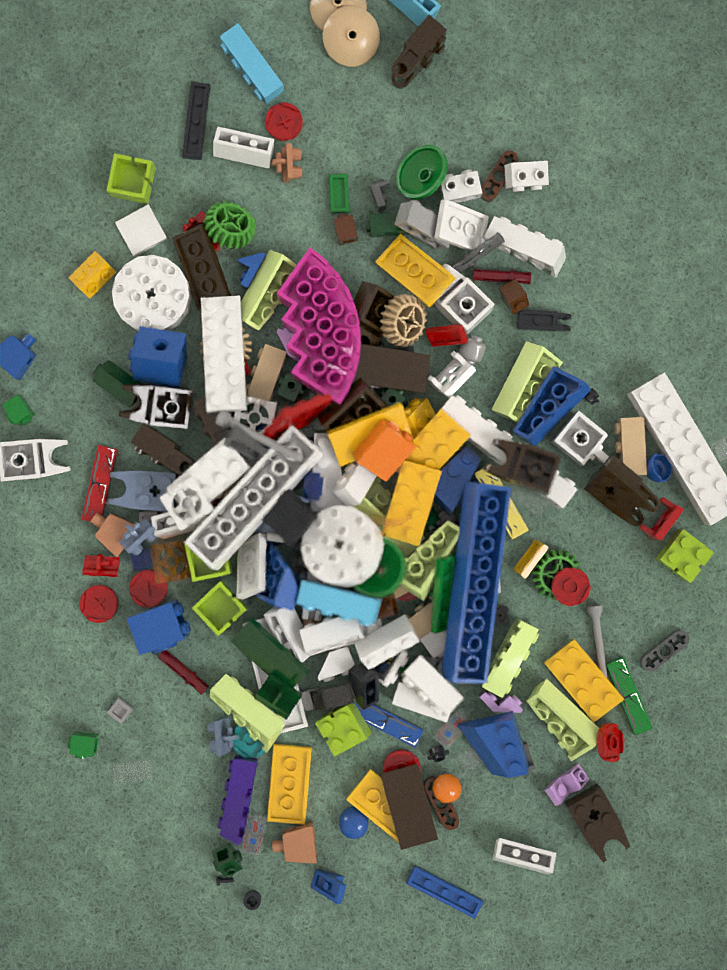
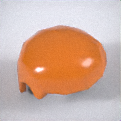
(447, 788)

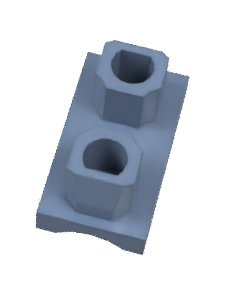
(136, 535)
(223, 736)

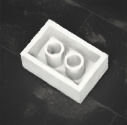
(431, 686)

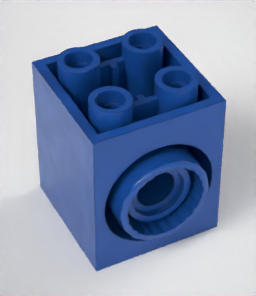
(158, 356)
(159, 627)

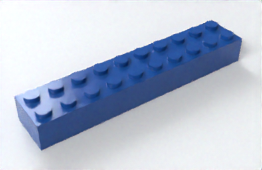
(475, 583)

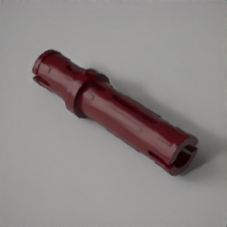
(501, 276)
(185, 673)

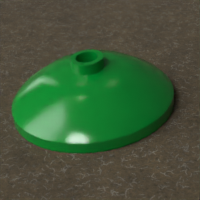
(421, 172)
(390, 579)

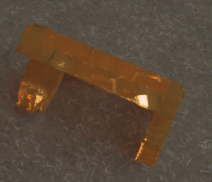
(157, 550)

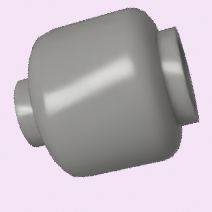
(473, 350)

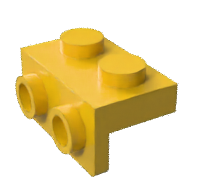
(92, 274)
(418, 414)

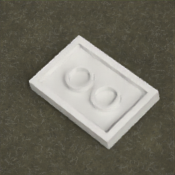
(460, 226)
(251, 566)

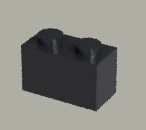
(364, 684)

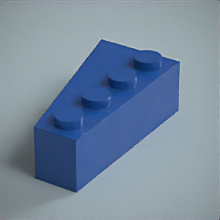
(550, 405)

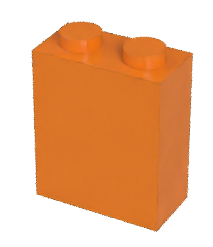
(384, 449)

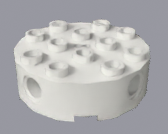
(148, 276)
(359, 541)

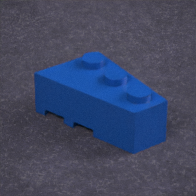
(453, 479)

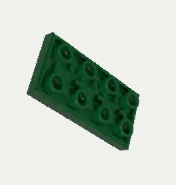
(269, 653)

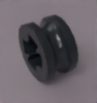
(247, 904)

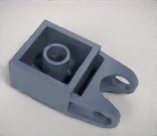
(140, 489)

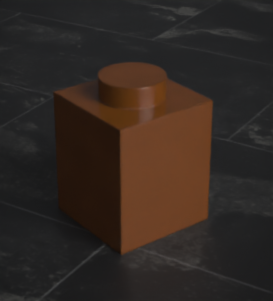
(345, 229)
(514, 296)

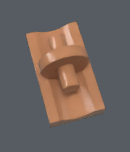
(284, 163)

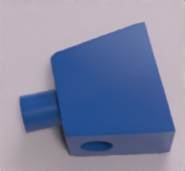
(17, 355)

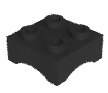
(290, 517)

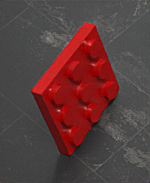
(299, 416)

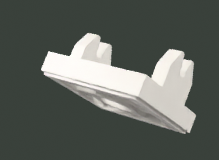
(462, 374)
(268, 405)
(167, 500)

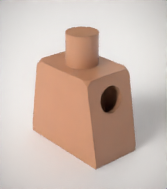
(111, 531)
(298, 844)

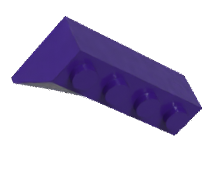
(238, 798)

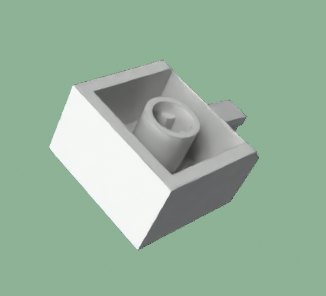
(591, 436)

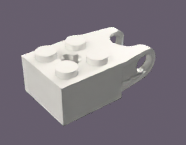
(463, 293)
(37, 459)

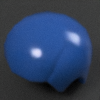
(658, 468)
(353, 823)

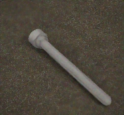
(225, 420)
(595, 613)

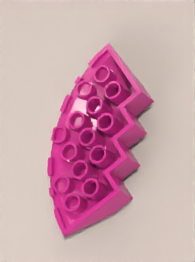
(323, 327)

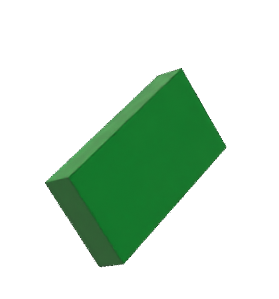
(339, 193)

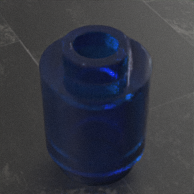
(313, 486)

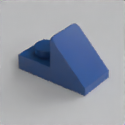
(253, 264)
(329, 885)

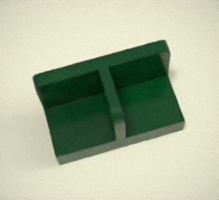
(278, 696)

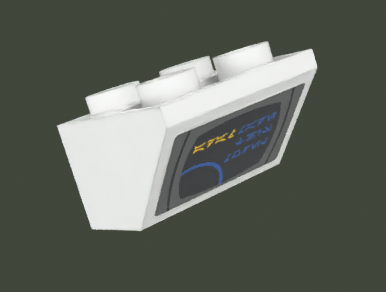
(388, 669)

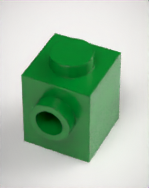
(18, 411)
(83, 744)

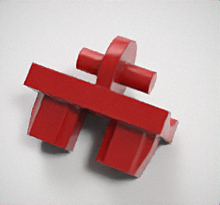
(101, 565)

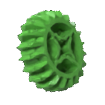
(231, 219)
(557, 566)

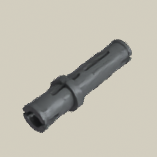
(495, 240)

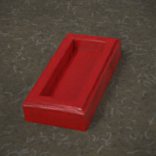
(446, 335)

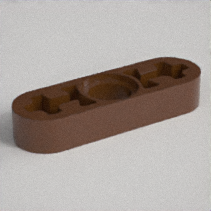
(487, 185)
(443, 818)

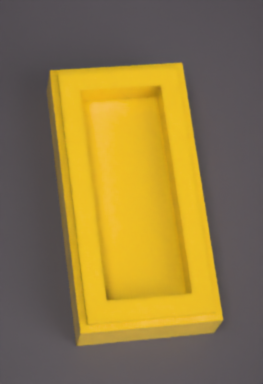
(530, 558)

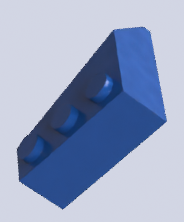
(280, 584)
(498, 744)

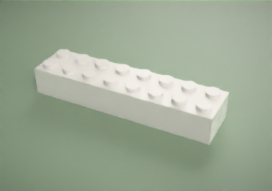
(485, 431)
(683, 447)
(252, 499)

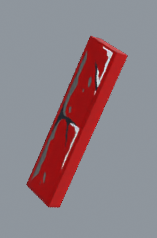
(99, 482)

